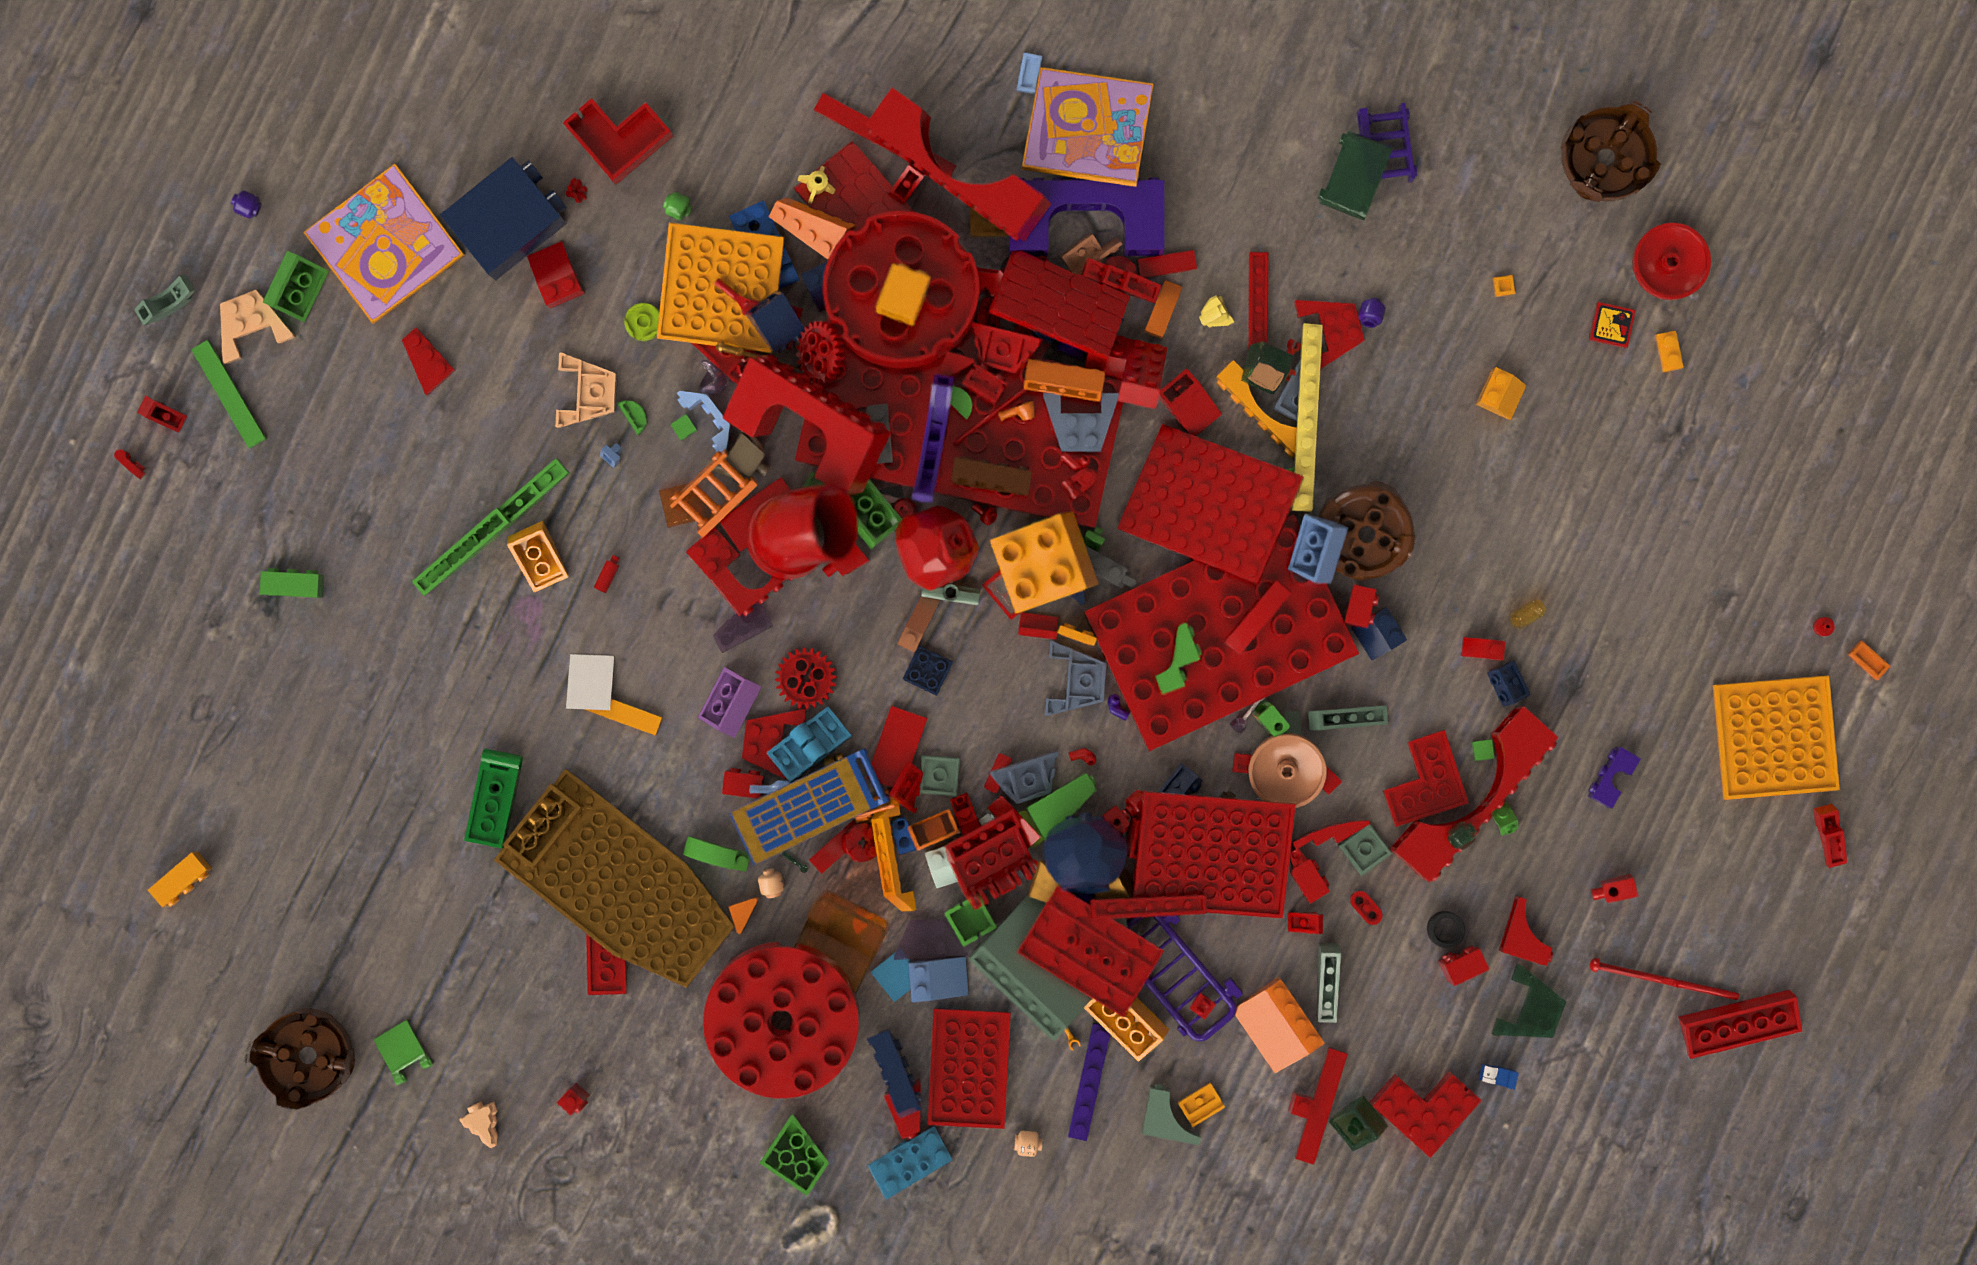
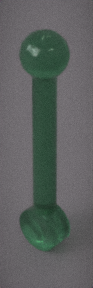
(803, 868)

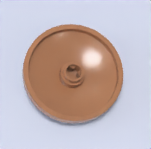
(1287, 769)

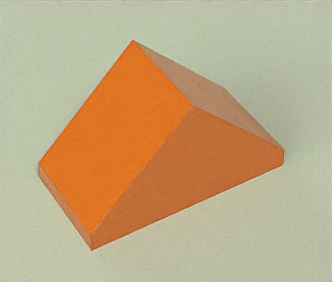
(742, 911)

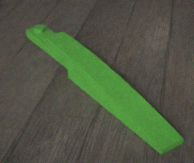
(491, 527)

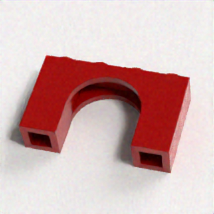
(742, 598)

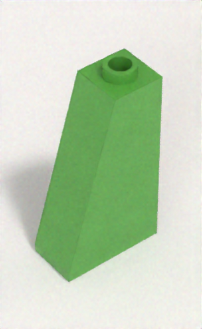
(1061, 803)

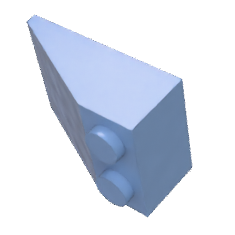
(937, 978)

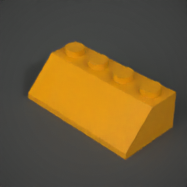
(1136, 1032)

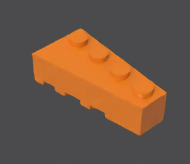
(810, 225)

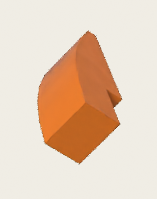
(1163, 309)

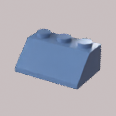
(1317, 549)

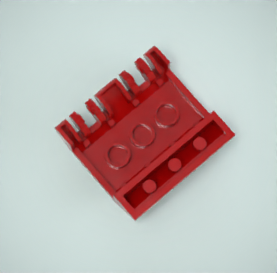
(990, 859)

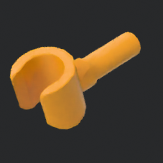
(1071, 1038)

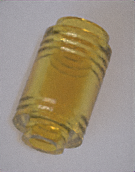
(1527, 614)

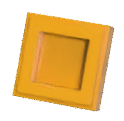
(1504, 286)

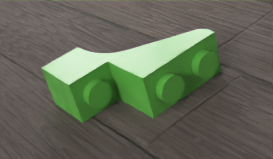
(1184, 653)

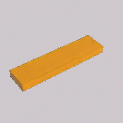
(631, 716)

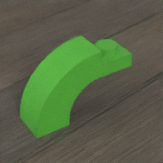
(716, 854)

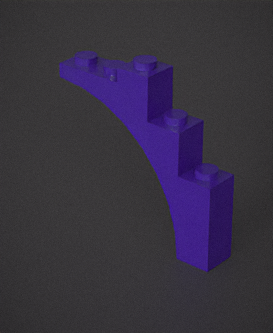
(933, 438)

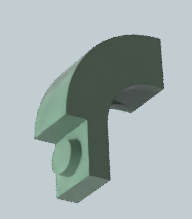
(166, 302)

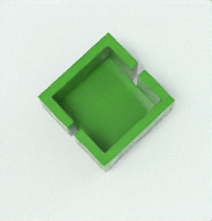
(968, 922)

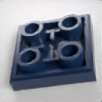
(927, 670)

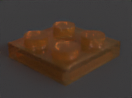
(677, 515)

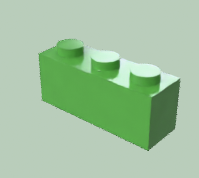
(291, 583)

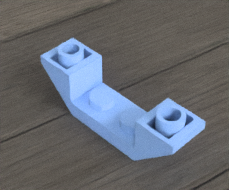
(691, 400)

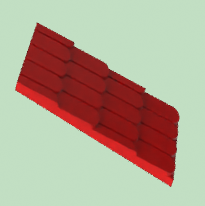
(858, 189)
(1059, 304)
(1090, 953)

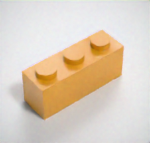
(180, 880)

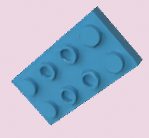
(809, 744)
(909, 1162)

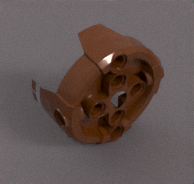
(1629, 137)
(1384, 511)
(279, 1064)

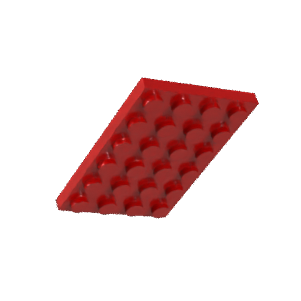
(969, 1068)

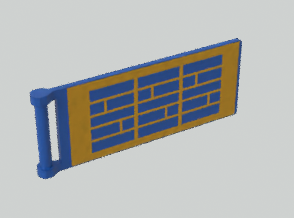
(807, 807)

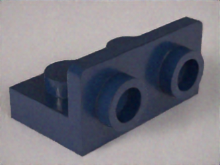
(1509, 684)
(1182, 782)

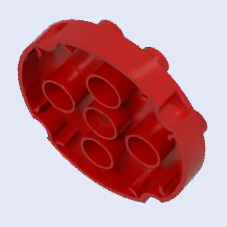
(859, 273)
(772, 1059)

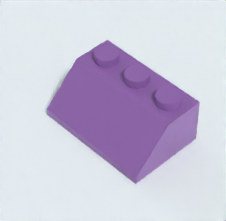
(729, 702)

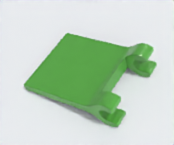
(401, 1049)

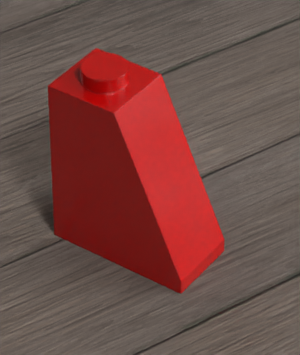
(910, 1124)

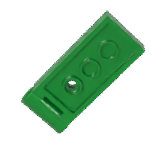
(490, 808)

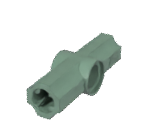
(963, 594)

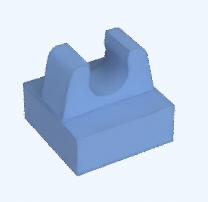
(611, 455)

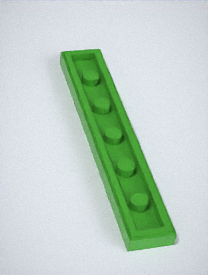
(228, 394)

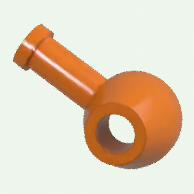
(1025, 411)

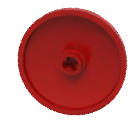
(1671, 261)

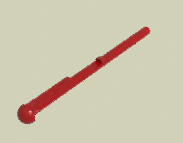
(1596, 965)

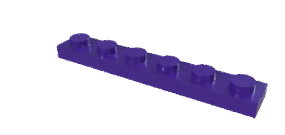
(1089, 1082)

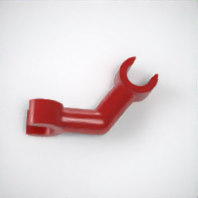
(1291, 350)

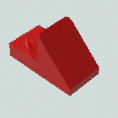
(1305, 922)

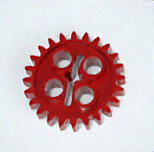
(820, 352)
(790, 670)

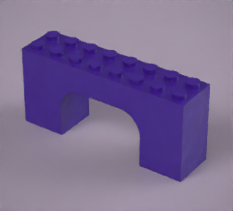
(1137, 207)

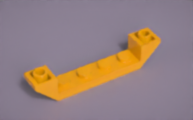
(886, 859)

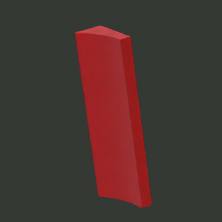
(1740, 1023)

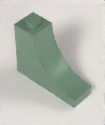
(1159, 1118)

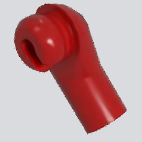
(1083, 754)

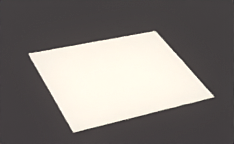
(590, 682)

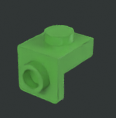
(1505, 819)

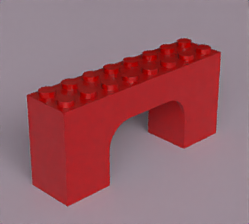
(851, 435)

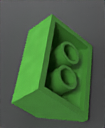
(295, 286)
(874, 515)

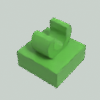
(1094, 539)

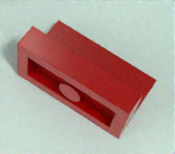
(1038, 626)

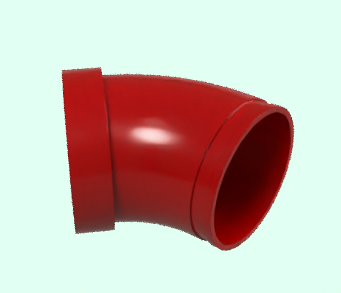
(784, 536)

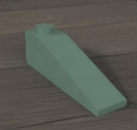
(1348, 717)
(1328, 982)

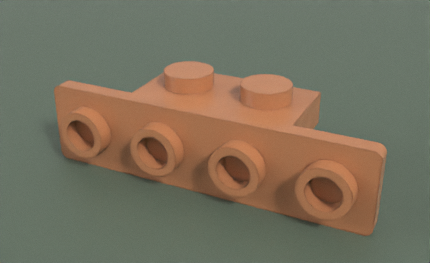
(1088, 248)

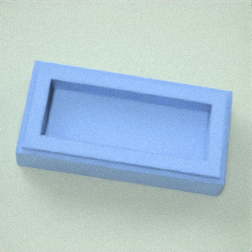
(1029, 73)

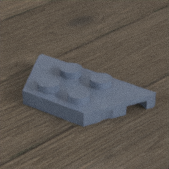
(1027, 778)

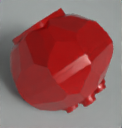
(935, 547)

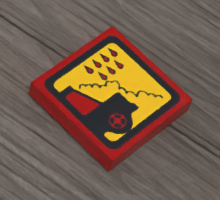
(1612, 325)

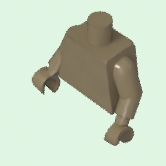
(745, 457)

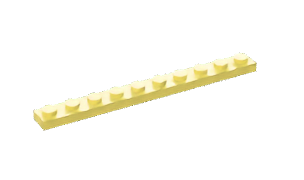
(1307, 414)

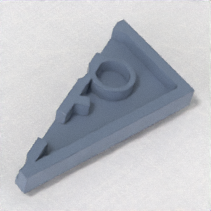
(1288, 400)

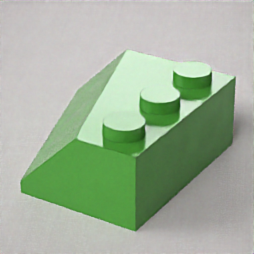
(795, 1157)

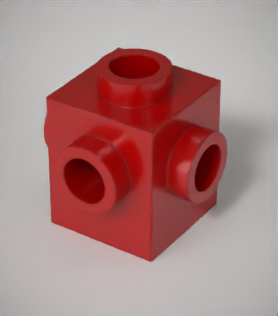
(1114, 813)

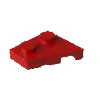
(907, 787)

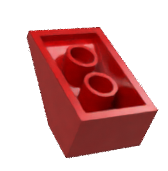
(555, 275)

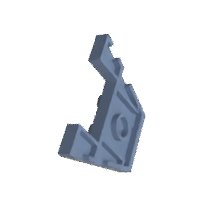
(1080, 430)
(1084, 680)

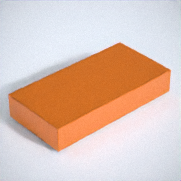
(1869, 660)

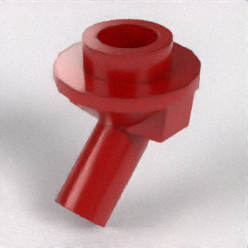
(987, 516)

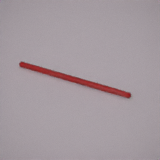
(989, 416)

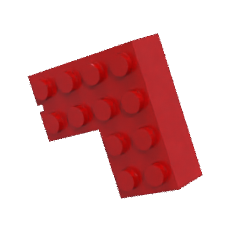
(621, 147)
(1137, 365)
(1426, 1120)

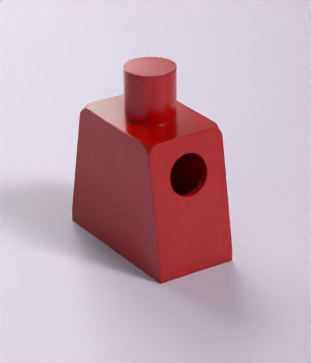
(854, 561)
(1624, 886)

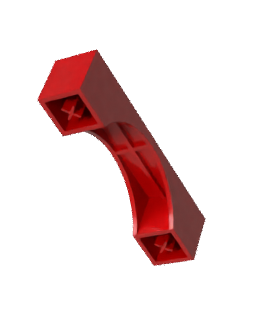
(906, 130)
(1519, 746)

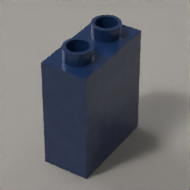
(505, 217)

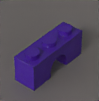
(1603, 789)

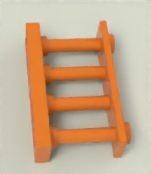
(718, 511)

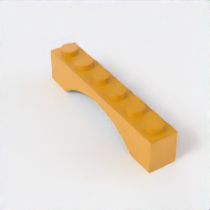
(1240, 393)

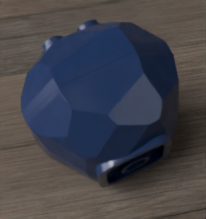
(1084, 854)

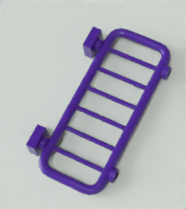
(1225, 993)

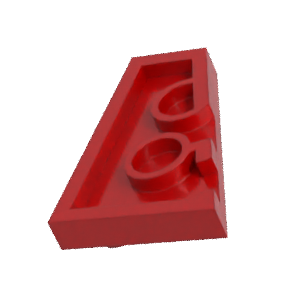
(427, 361)

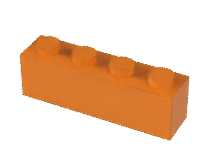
(1064, 380)

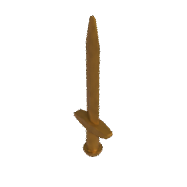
(738, 351)

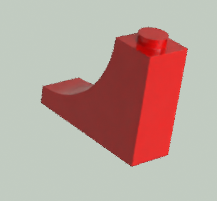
(1519, 939)

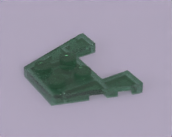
(1539, 1012)

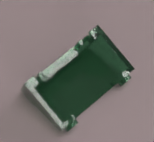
(1355, 175)

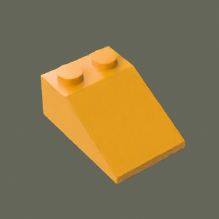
(537, 556)

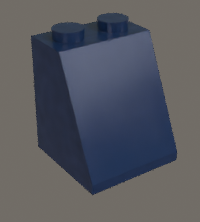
(775, 321)

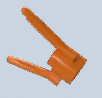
(866, 817)

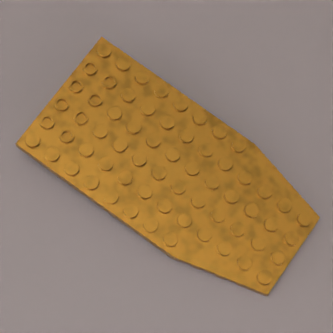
(615, 881)

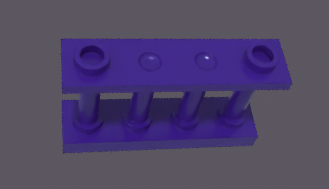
(1366, 119)

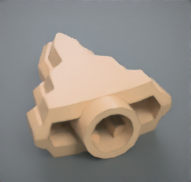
(482, 1122)

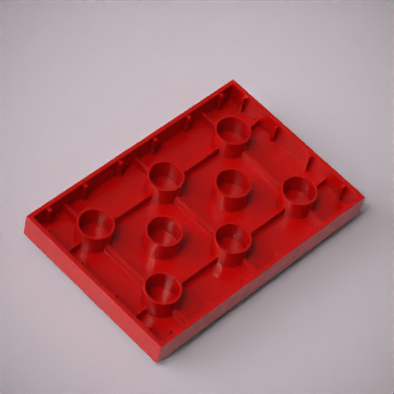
(1141, 630)

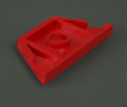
(1003, 348)

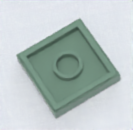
(939, 775)
(1365, 849)

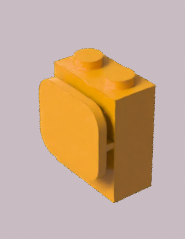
(903, 294)

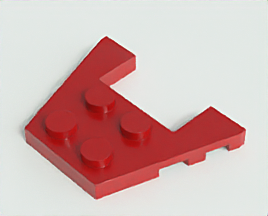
(1340, 326)
(766, 733)

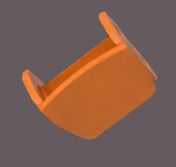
(933, 829)

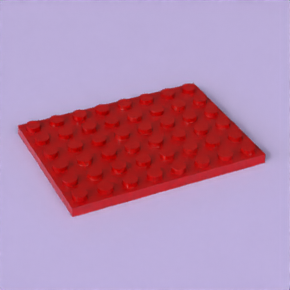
(1210, 503)
(1215, 848)

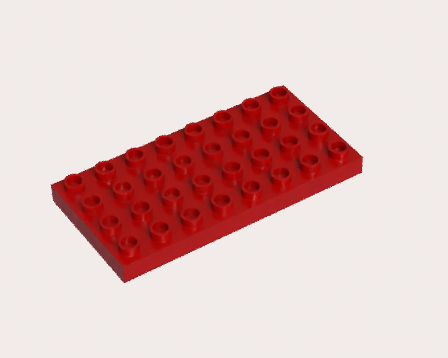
(1008, 441)

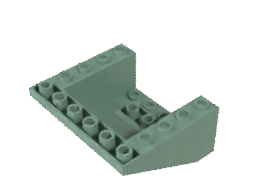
(1032, 989)

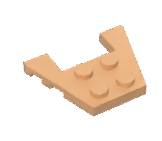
(244, 316)
(594, 394)

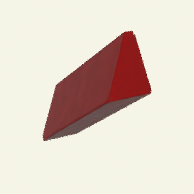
(1027, 832)

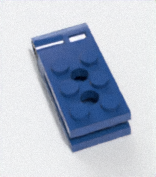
(759, 214)

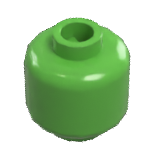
(677, 206)

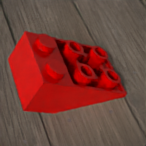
(1189, 403)

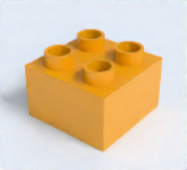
(1044, 562)

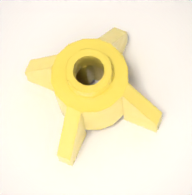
(816, 188)
(1215, 313)

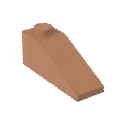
(918, 623)

